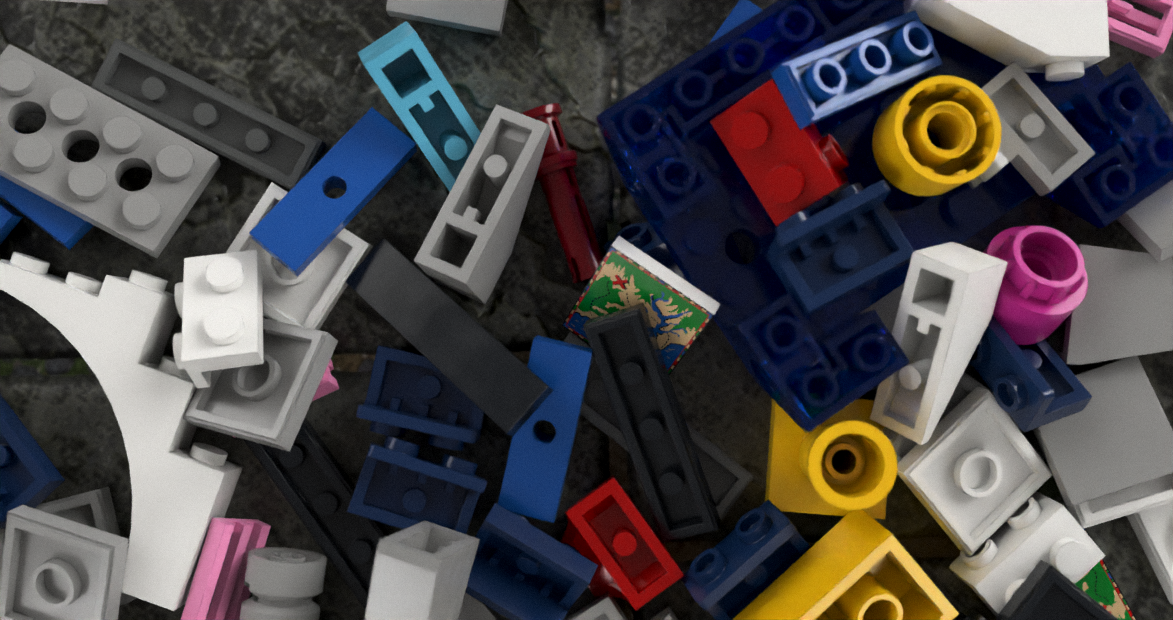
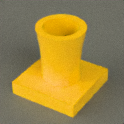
(802, 470)

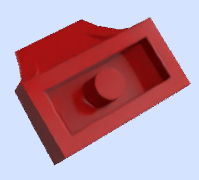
(622, 543)

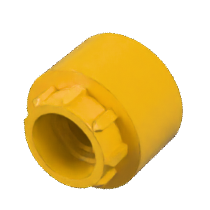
(961, 120)

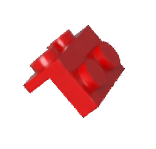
(779, 160)

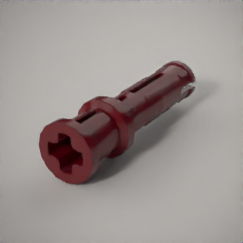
(564, 197)

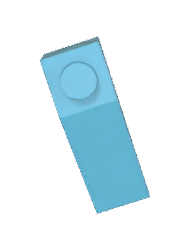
(422, 100)

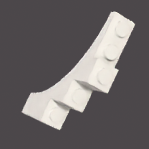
(122, 337)

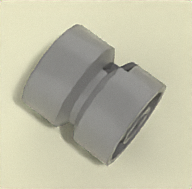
(283, 584)

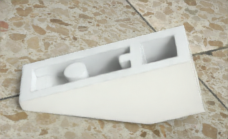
(1036, 34)
(938, 327)

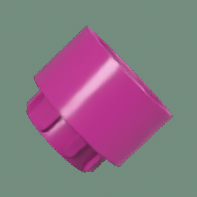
(1040, 282)

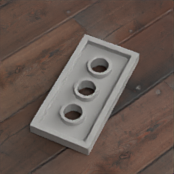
(125, 141)

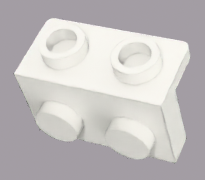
(219, 314)
(1034, 533)

